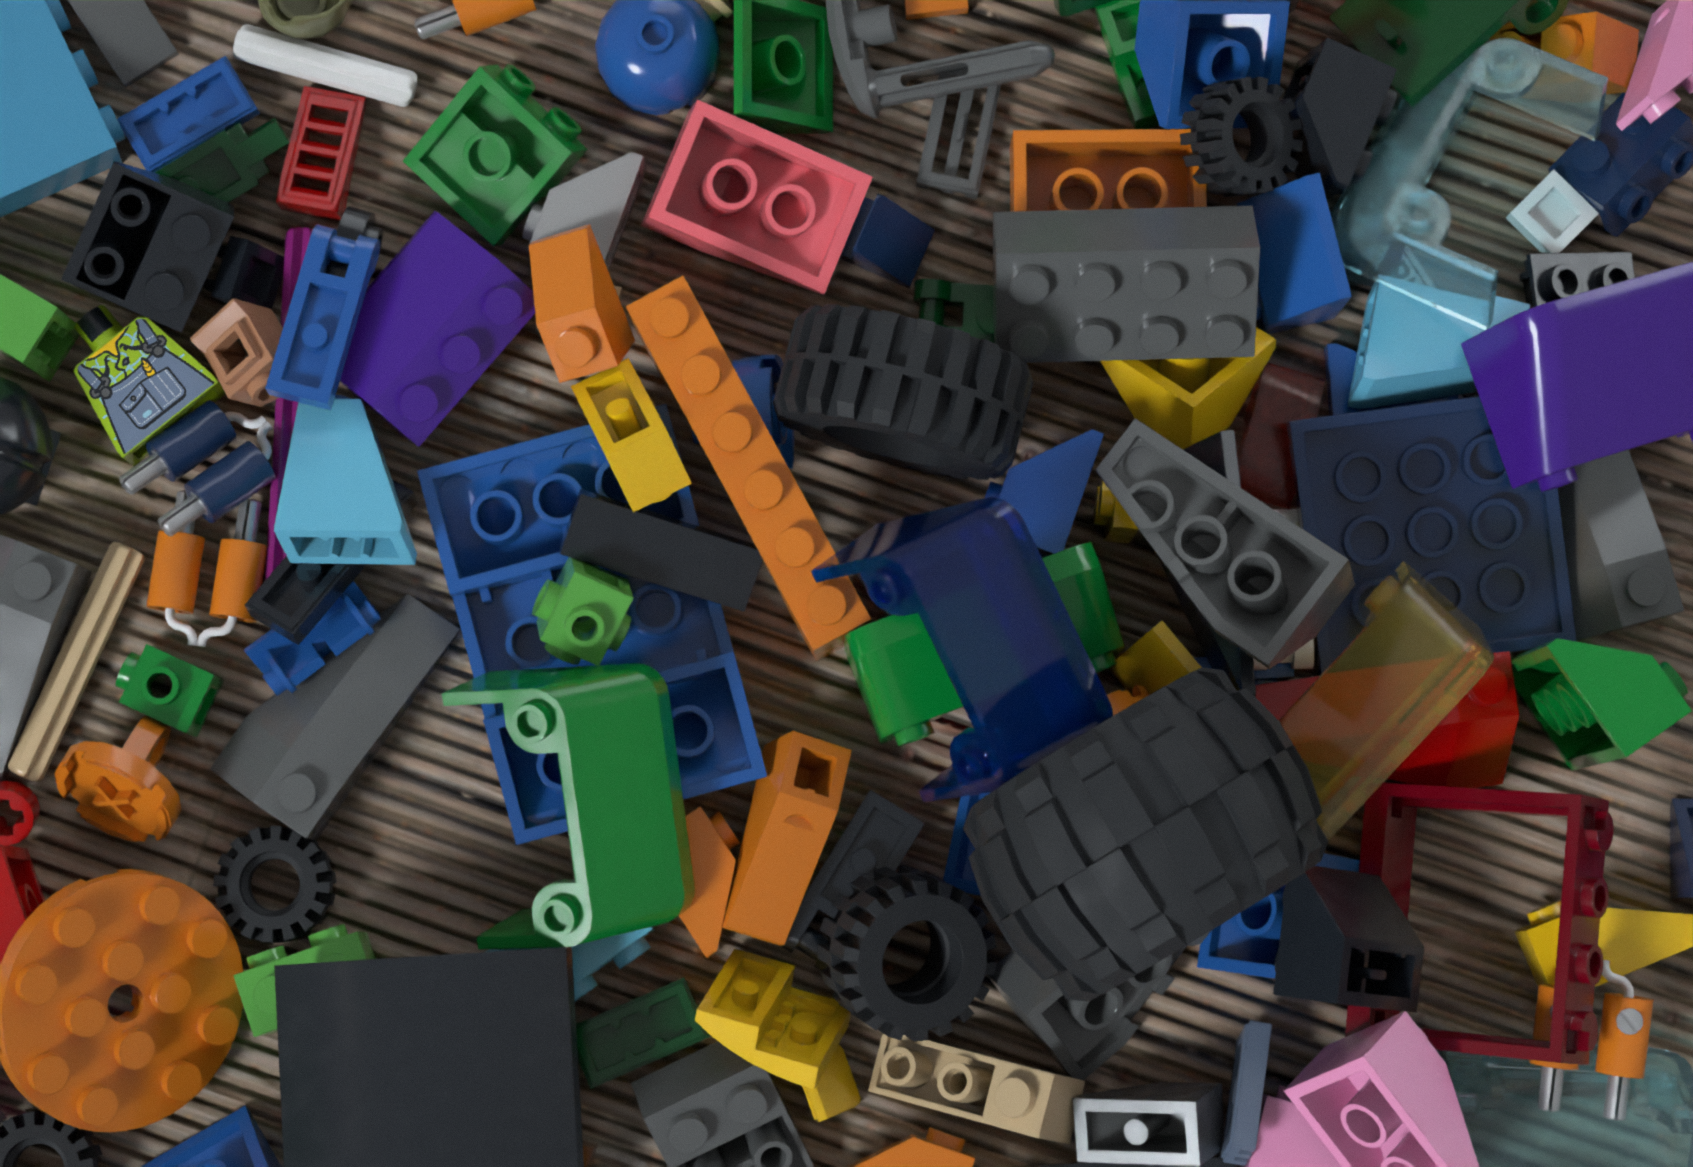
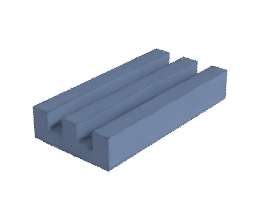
(1246, 1093)

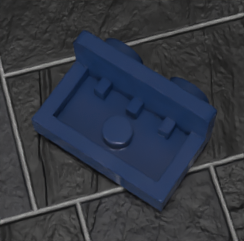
(1628, 167)

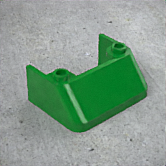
(906, 680)
(617, 793)

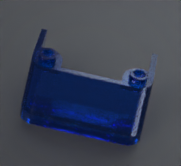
(994, 628)

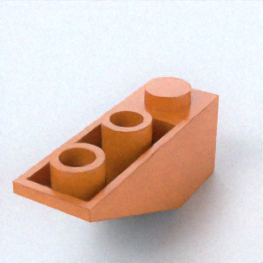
(785, 834)

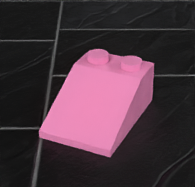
(1384, 1100)

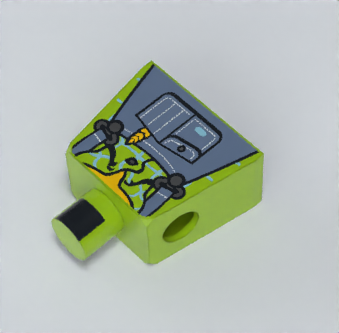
(139, 380)

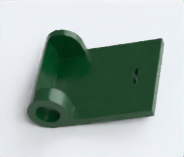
(1434, 33)

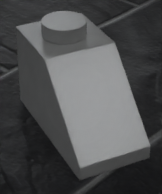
(594, 198)

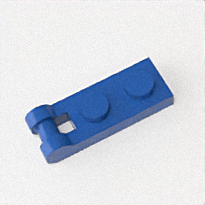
(322, 318)

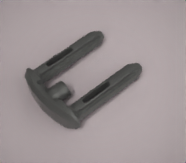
(871, 90)

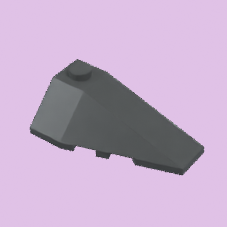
(1234, 556)
(35, 612)

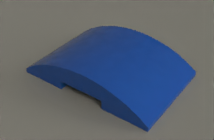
(499, 542)

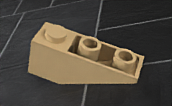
(977, 1087)

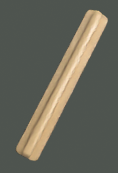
(76, 662)

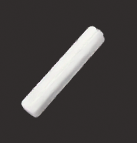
(325, 65)

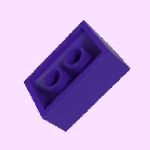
(432, 327)

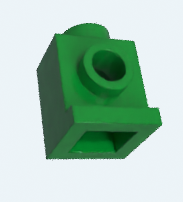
(190, 696)

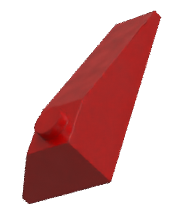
(1467, 745)

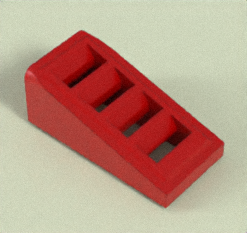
(314, 202)

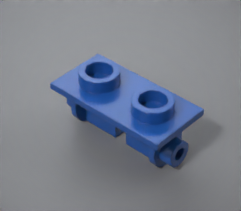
(290, 664)

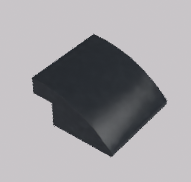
(430, 1061)

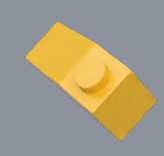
(1626, 938)

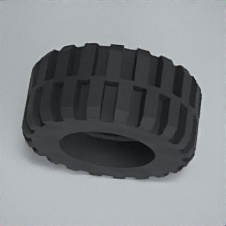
(903, 391)

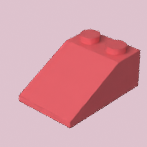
(756, 199)

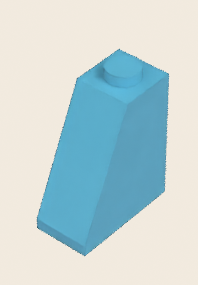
(1414, 350)
(339, 492)

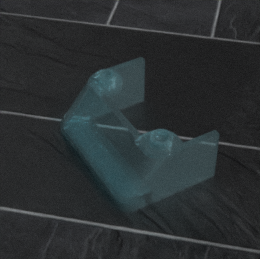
(1396, 226)

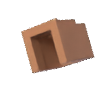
(259, 333)

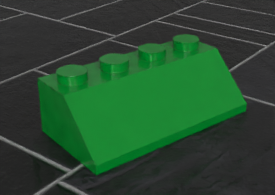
(1597, 698)

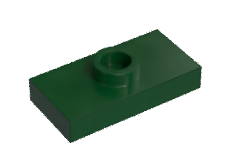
(638, 1033)

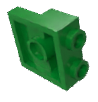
(496, 151)

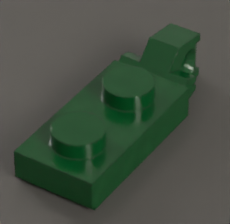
(227, 160)

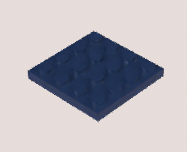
(1434, 494)

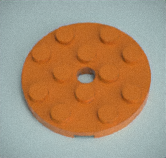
(57, 987)

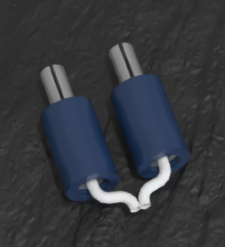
(220, 485)

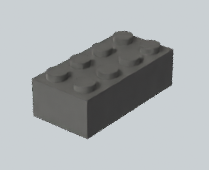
(1126, 283)

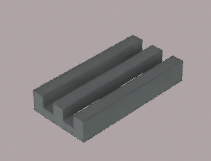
(948, 181)

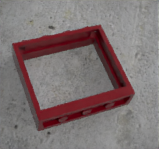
(1389, 850)

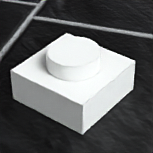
(1552, 214)

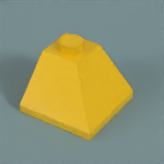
(1189, 396)

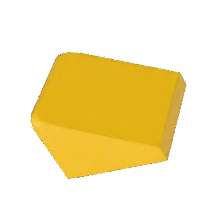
(835, 1090)

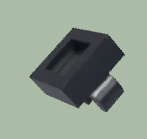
(247, 273)

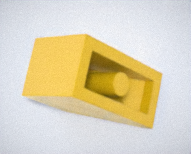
(631, 435)

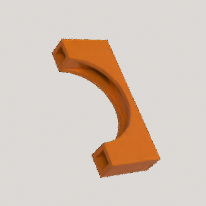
(747, 464)

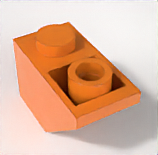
(1587, 41)

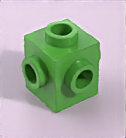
(583, 612)

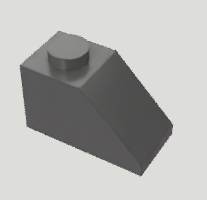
(1150, 1124)

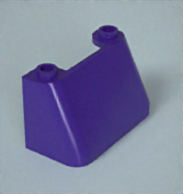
(1588, 376)

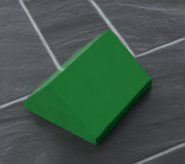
(783, 66)

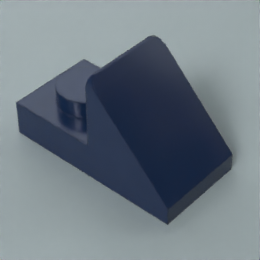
(887, 241)

